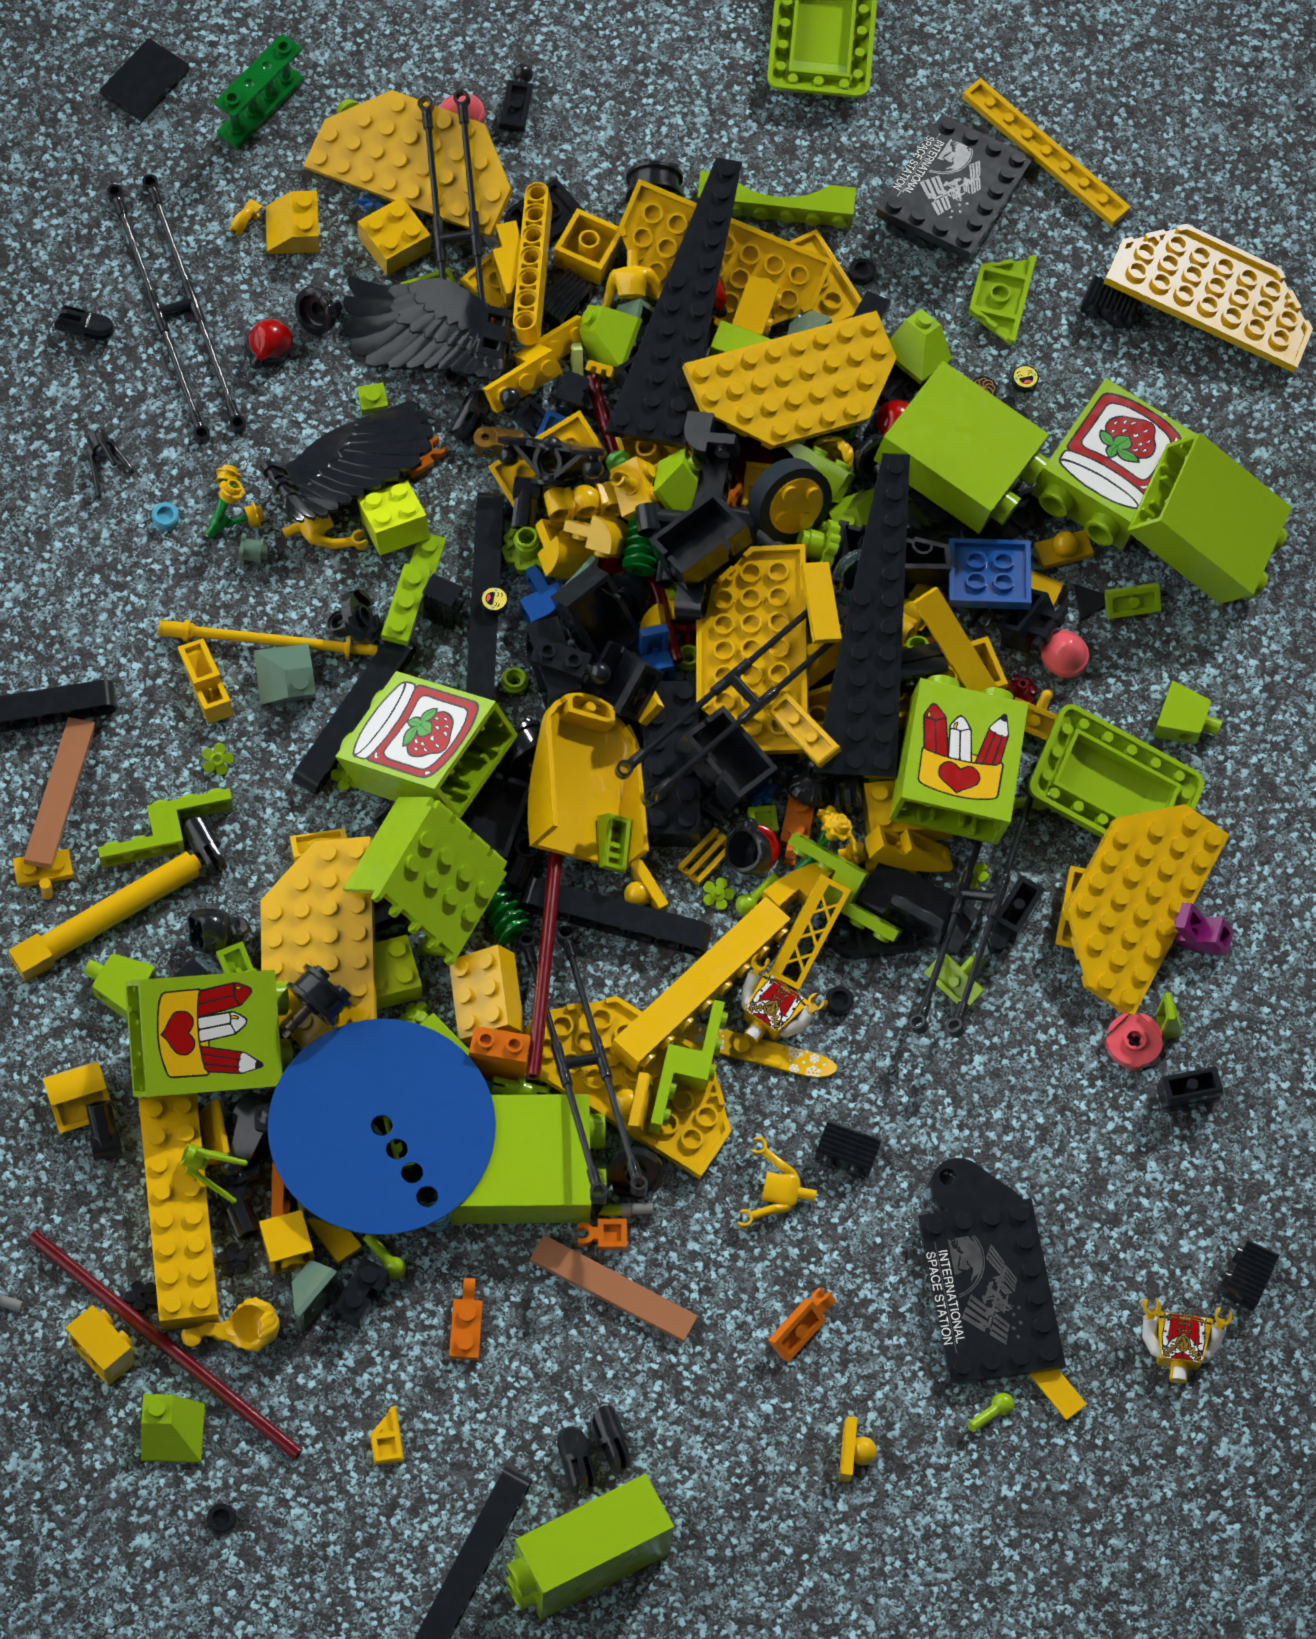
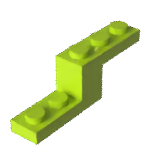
(408, 594)
(165, 827)
(850, 877)
(688, 1067)

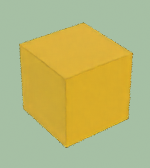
(286, 1242)

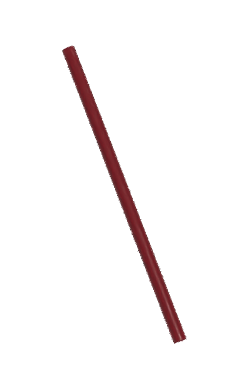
(656, 592)
(544, 966)
(165, 1344)

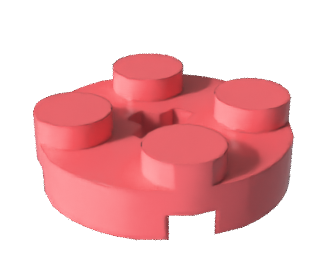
(1133, 1056)

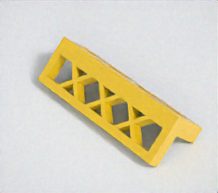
(799, 927)

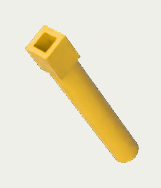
(39, 952)

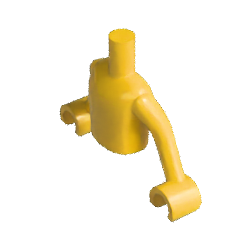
(778, 1188)

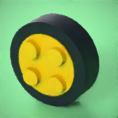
(789, 499)

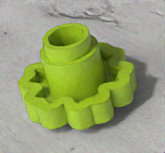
(821, 543)
(522, 548)

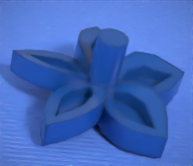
(370, 203)
(763, 794)

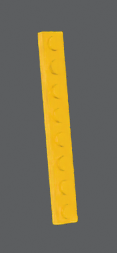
(1046, 152)

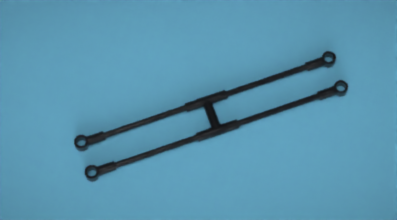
(473, 234)
(159, 312)
(733, 679)
(965, 893)
(597, 1058)

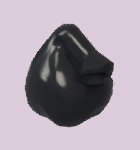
(215, 929)

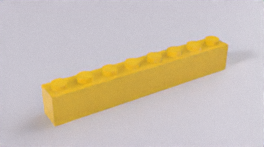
(700, 985)

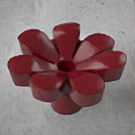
(688, 630)
(1021, 688)

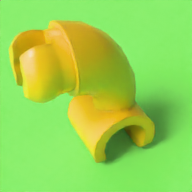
(241, 219)

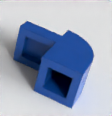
(539, 604)
(654, 649)

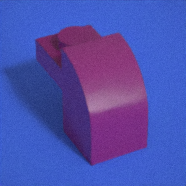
(1202, 933)

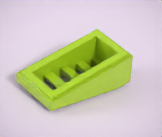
(622, 835)
(1168, 1017)

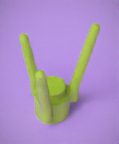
(197, 1158)

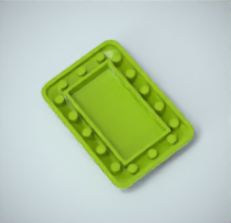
(822, 46)
(1103, 773)

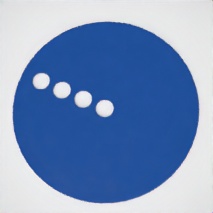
(371, 1070)

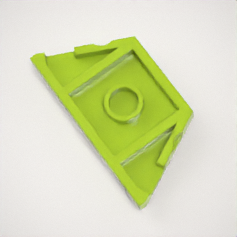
(1001, 296)

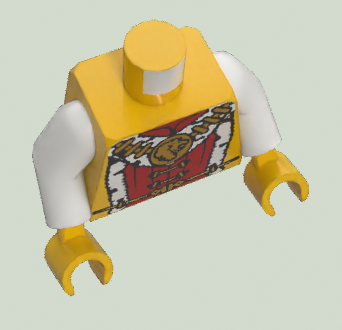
(774, 1007)
(1181, 1339)

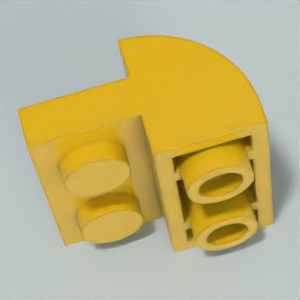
(602, 534)
(561, 553)
(72, 1091)

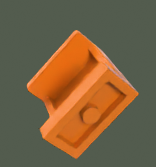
(499, 1053)

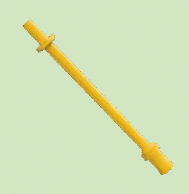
(187, 631)

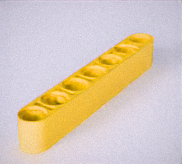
(532, 263)

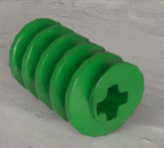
(638, 553)
(503, 918)

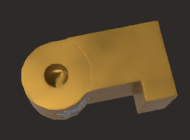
(486, 440)

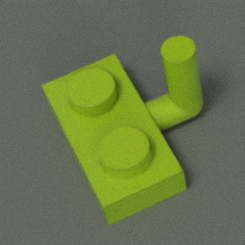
(953, 979)

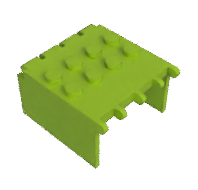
(430, 873)

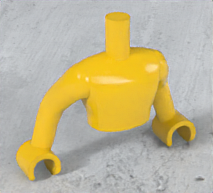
(631, 281)
(314, 531)

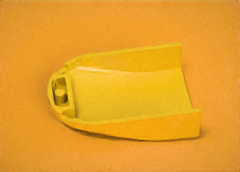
(577, 780)

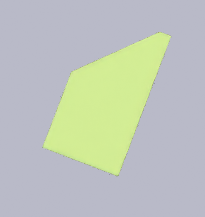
(577, 358)

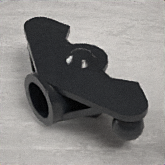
(552, 458)
(249, 1139)

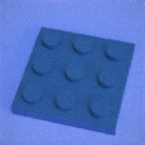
(990, 573)

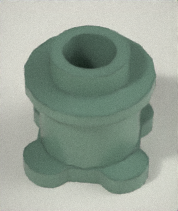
(253, 550)

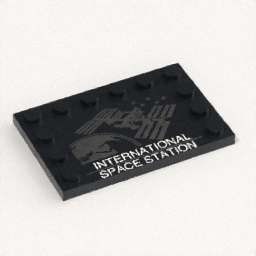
(954, 187)
(991, 1292)

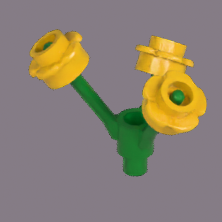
(230, 493)

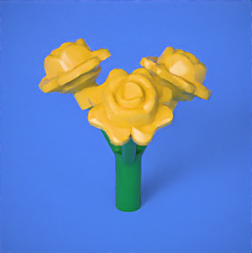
(833, 827)

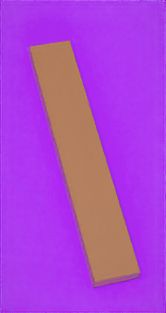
(59, 793)
(613, 1288)

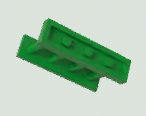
(259, 92)

